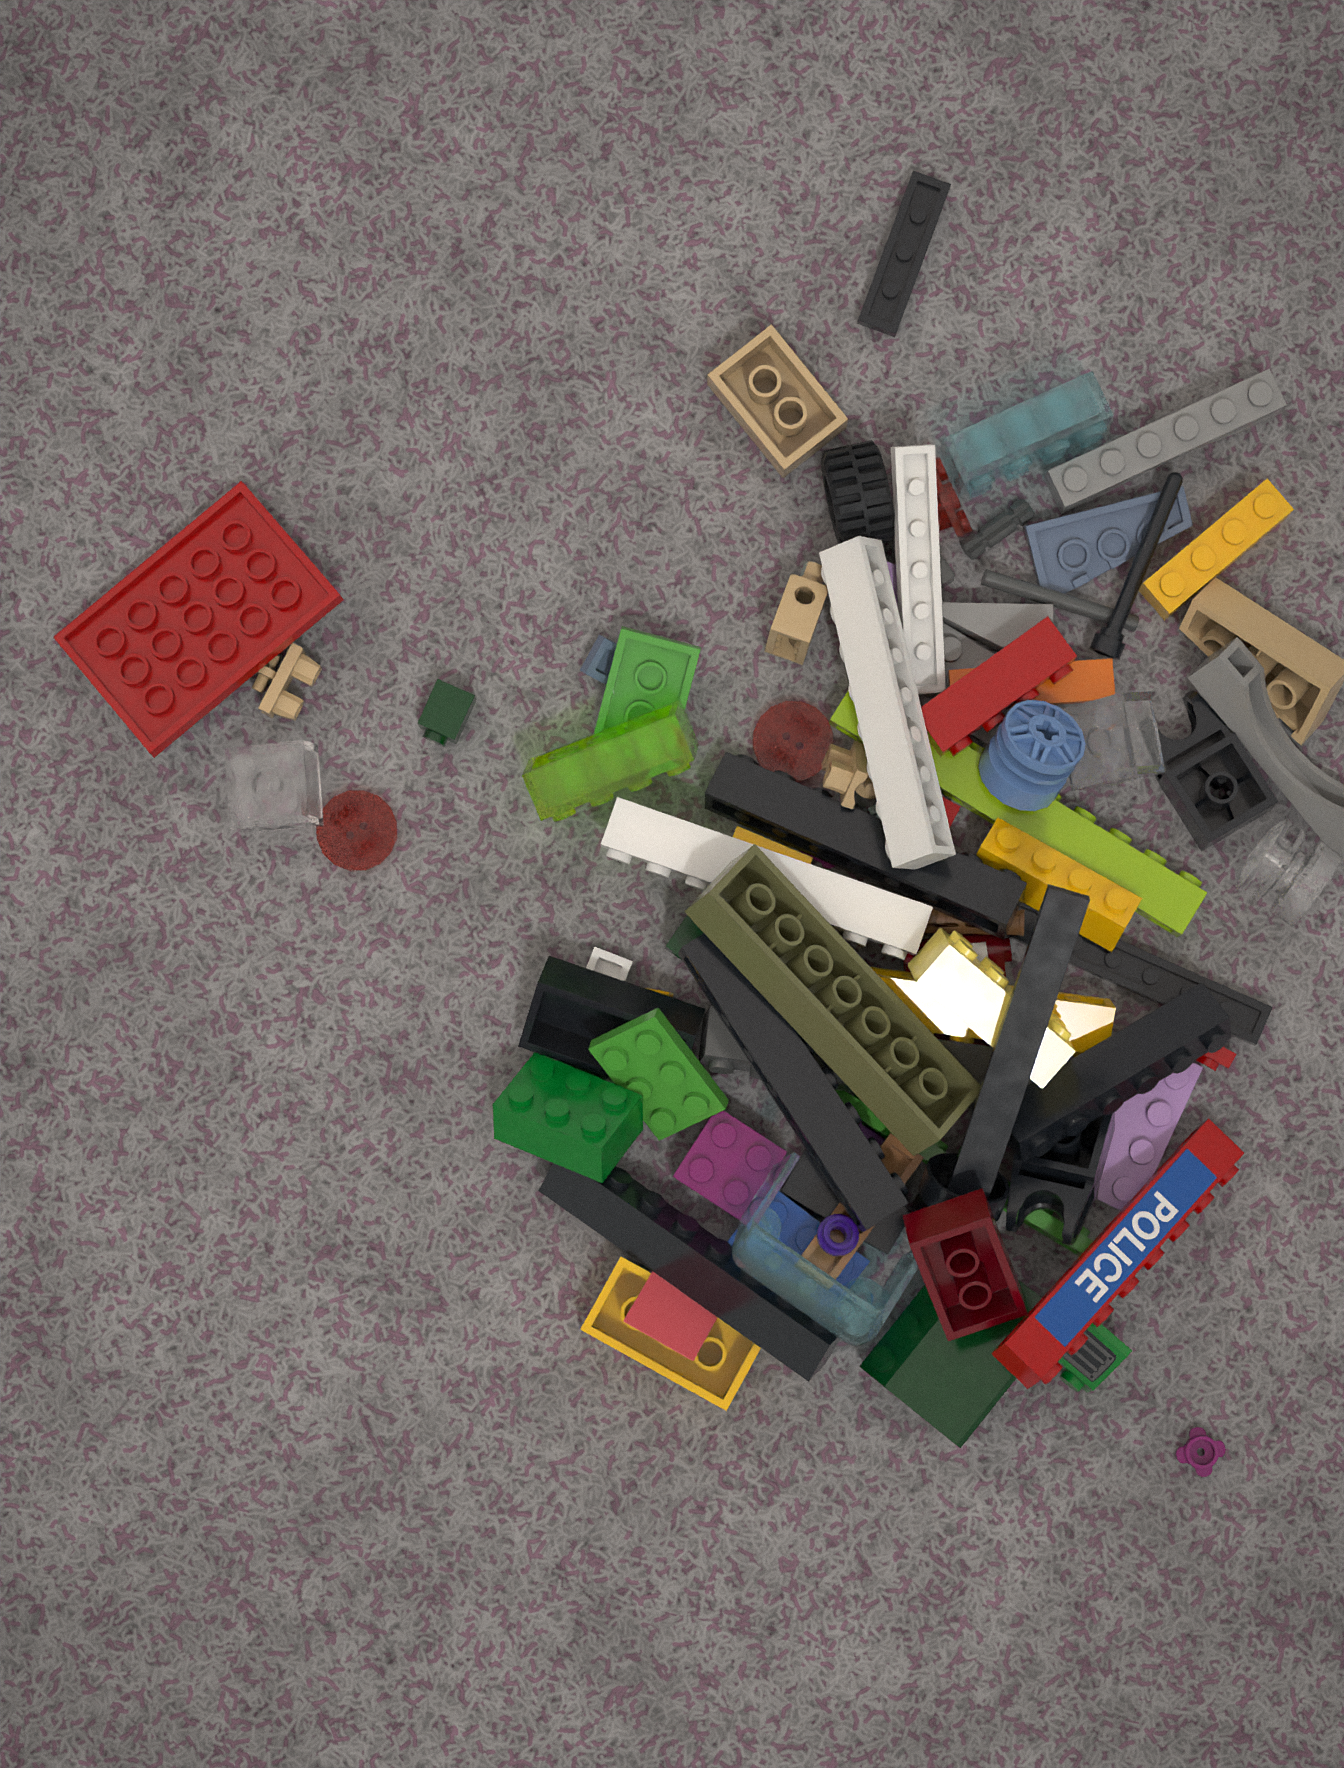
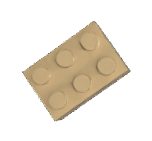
(777, 401)

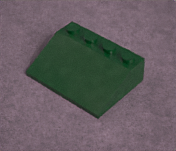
(941, 1379)

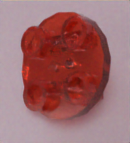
(948, 503)
(805, 726)
(368, 846)

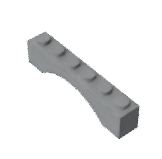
(1164, 440)
(1238, 693)

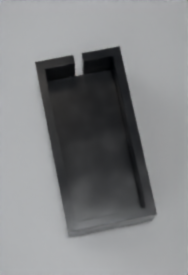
(582, 1004)

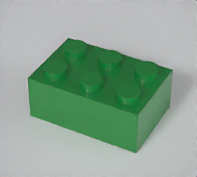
(568, 1117)

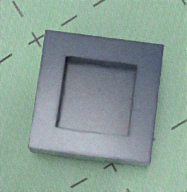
(600, 659)

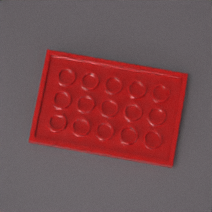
(198, 619)

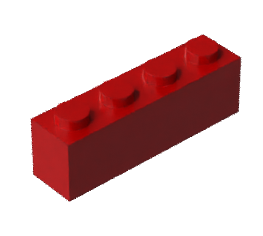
(995, 686)

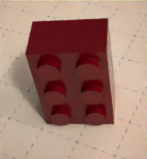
(965, 1264)

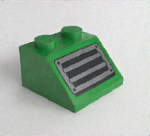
(1094, 1360)

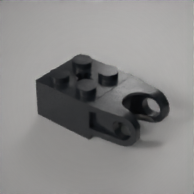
(1217, 759)
(1062, 1179)

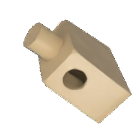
(798, 614)

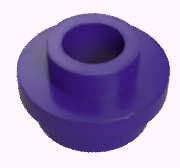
(846, 1226)

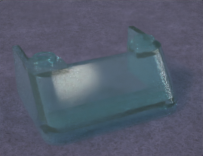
(848, 1311)

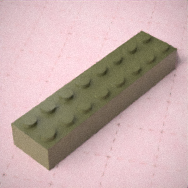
(834, 1000)

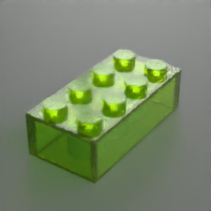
(611, 761)

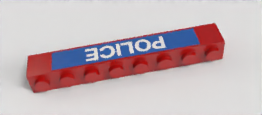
(1118, 1254)

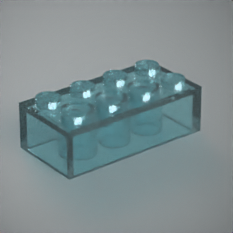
(1026, 434)

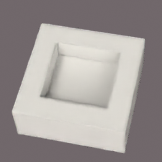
(609, 964)

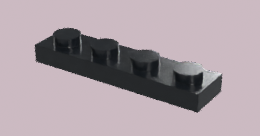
(904, 253)

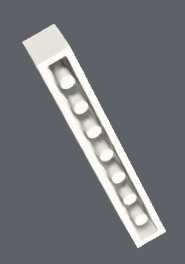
(886, 703)
(703, 854)

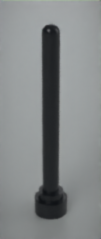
(1110, 639)

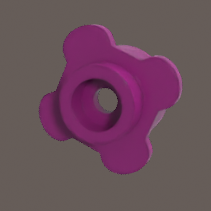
(1204, 1463)

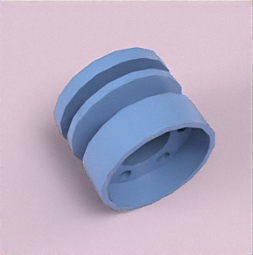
(1031, 755)

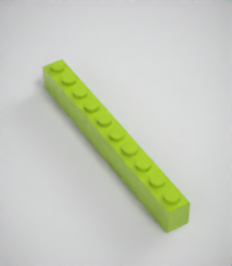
(1166, 897)

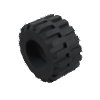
(858, 492)

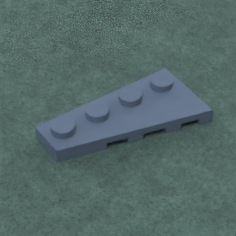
(1092, 541)

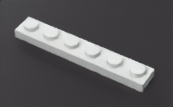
(919, 562)

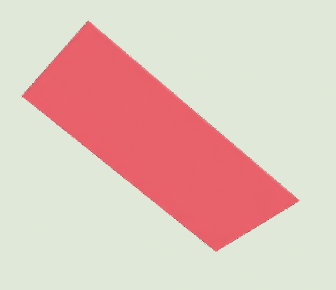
(670, 1317)

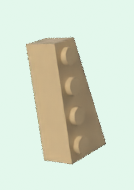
(1297, 670)

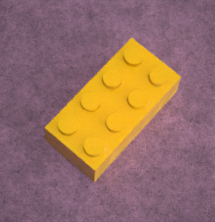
(716, 1368)

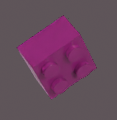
(728, 1163)

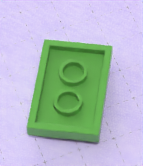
(645, 676)
(659, 1065)

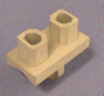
(277, 698)
(847, 773)

